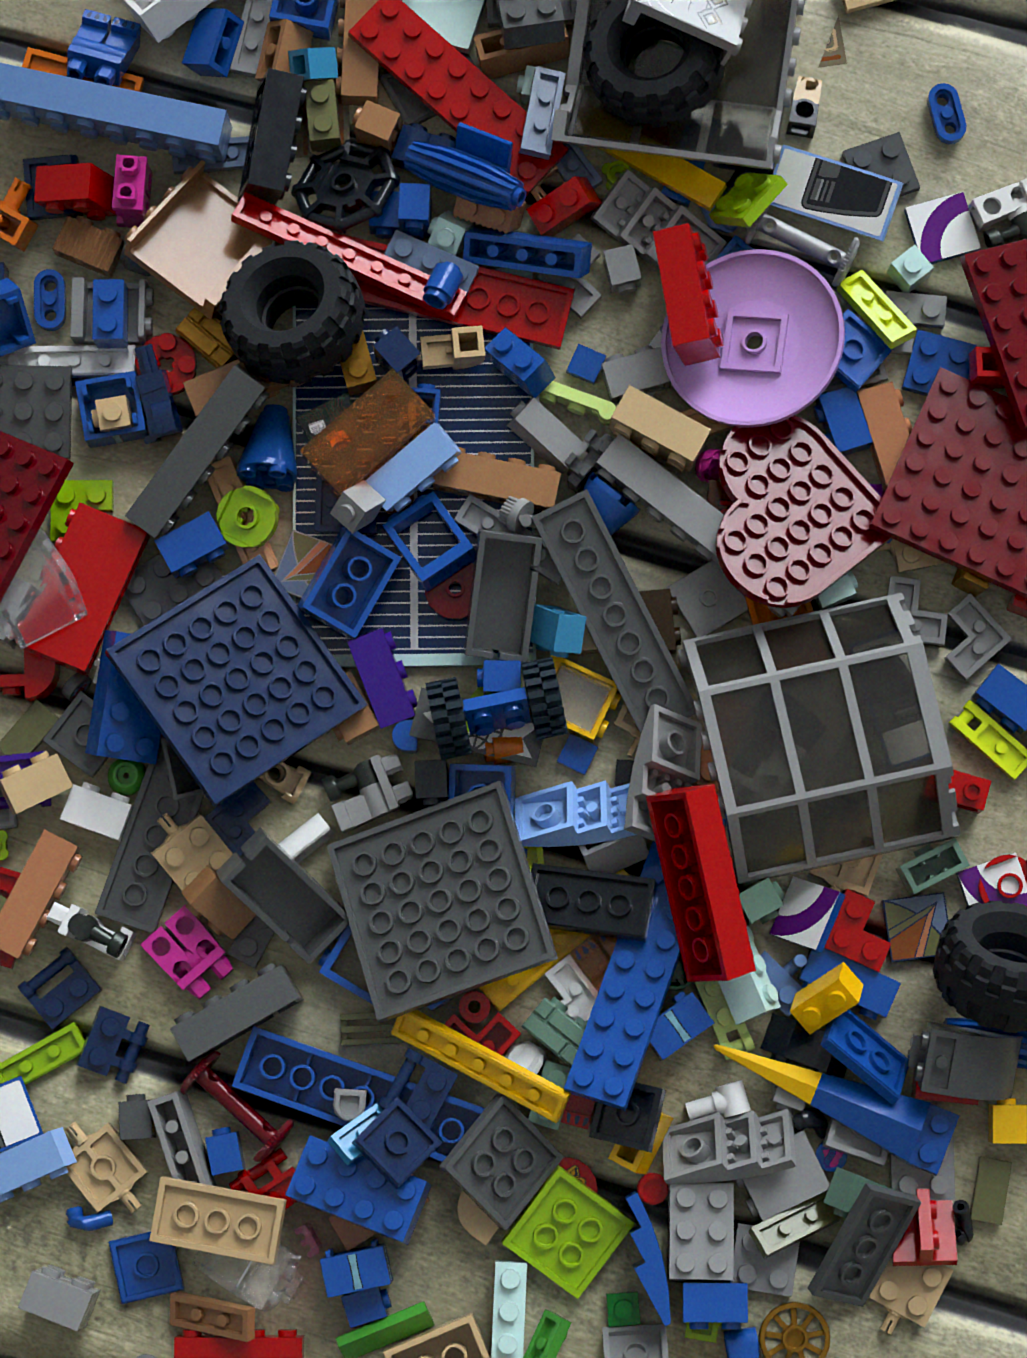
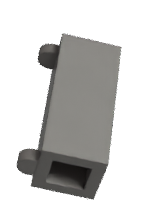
(545, 434)

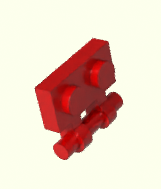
(276, 1187)

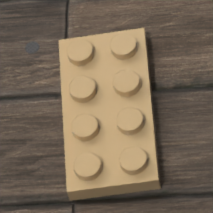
(218, 1220)

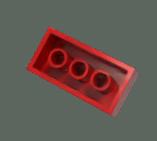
(687, 294)

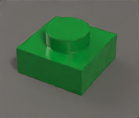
(623, 1308)

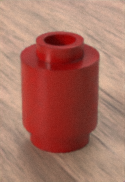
(474, 1017)

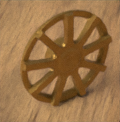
(794, 1336)

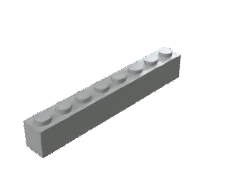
(666, 499)

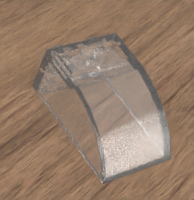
(253, 1281)

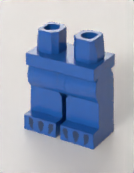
(102, 48)

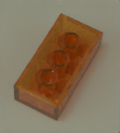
(368, 433)

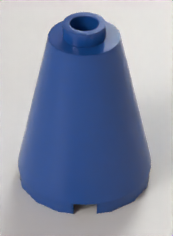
(610, 503)

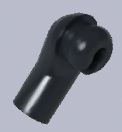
(962, 1215)

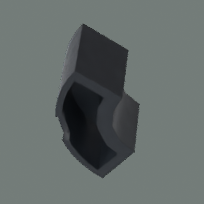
(791, 1042)

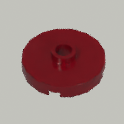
(448, 604)

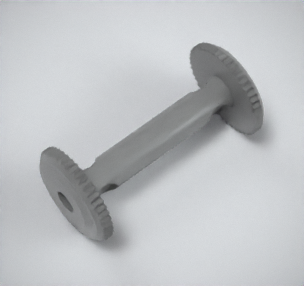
(806, 244)

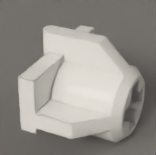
(527, 1055)

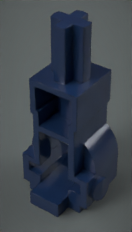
(156, 397)

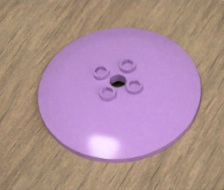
(801, 346)

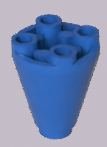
(269, 452)

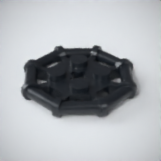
(355, 194)

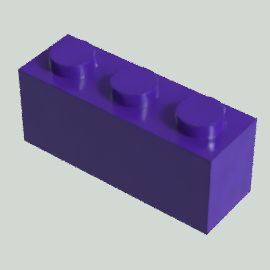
(383, 677)

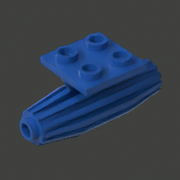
(473, 170)

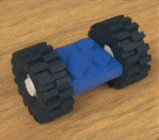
(497, 710)

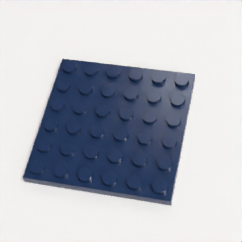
(236, 679)

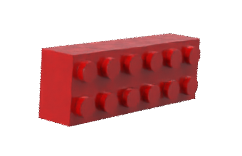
(701, 883)

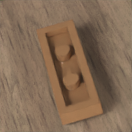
(212, 1316)

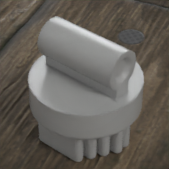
(517, 514)

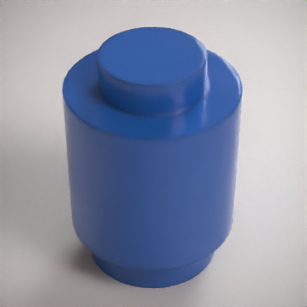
(442, 285)

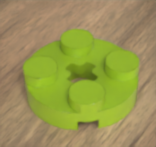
(264, 511)

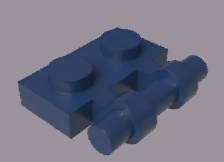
(103, 1042)

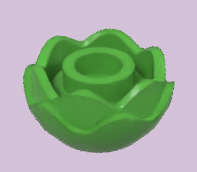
(116, 776)

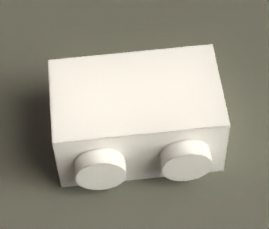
(96, 811)

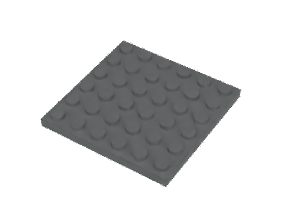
(441, 902)

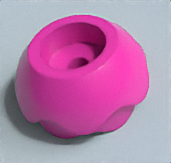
(707, 465)

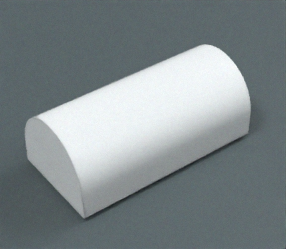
(307, 838)

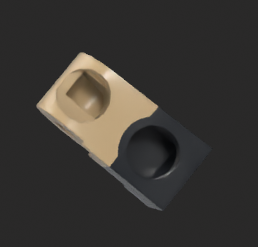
(804, 107)

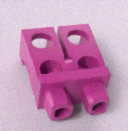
(131, 190)
(188, 963)

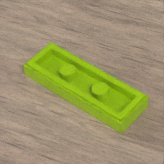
(44, 1055)

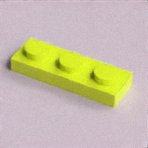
(876, 309)

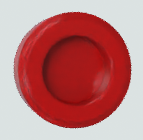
(652, 1188)

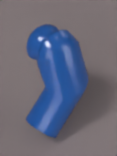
(90, 1222)

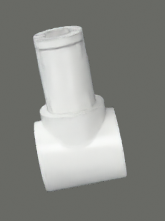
(727, 1099)

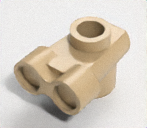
(289, 781)

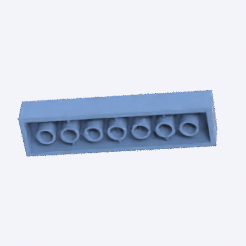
(114, 113)

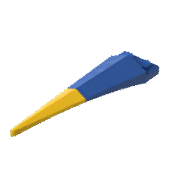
(906, 1129)

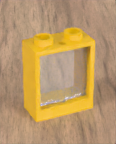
(585, 698)

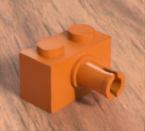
(13, 226)

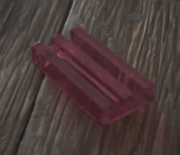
(310, 1238)

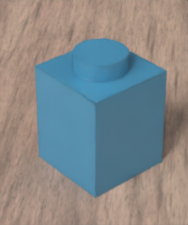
(314, 63)

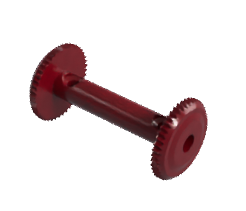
(236, 1106)

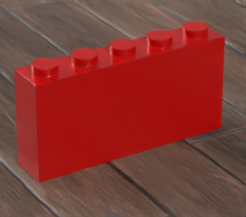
(102, 559)

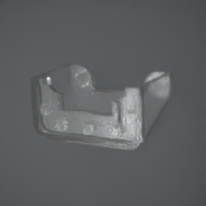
(41, 595)

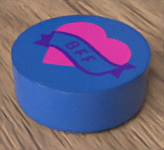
(829, 1158)

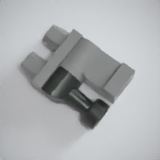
(375, 789)

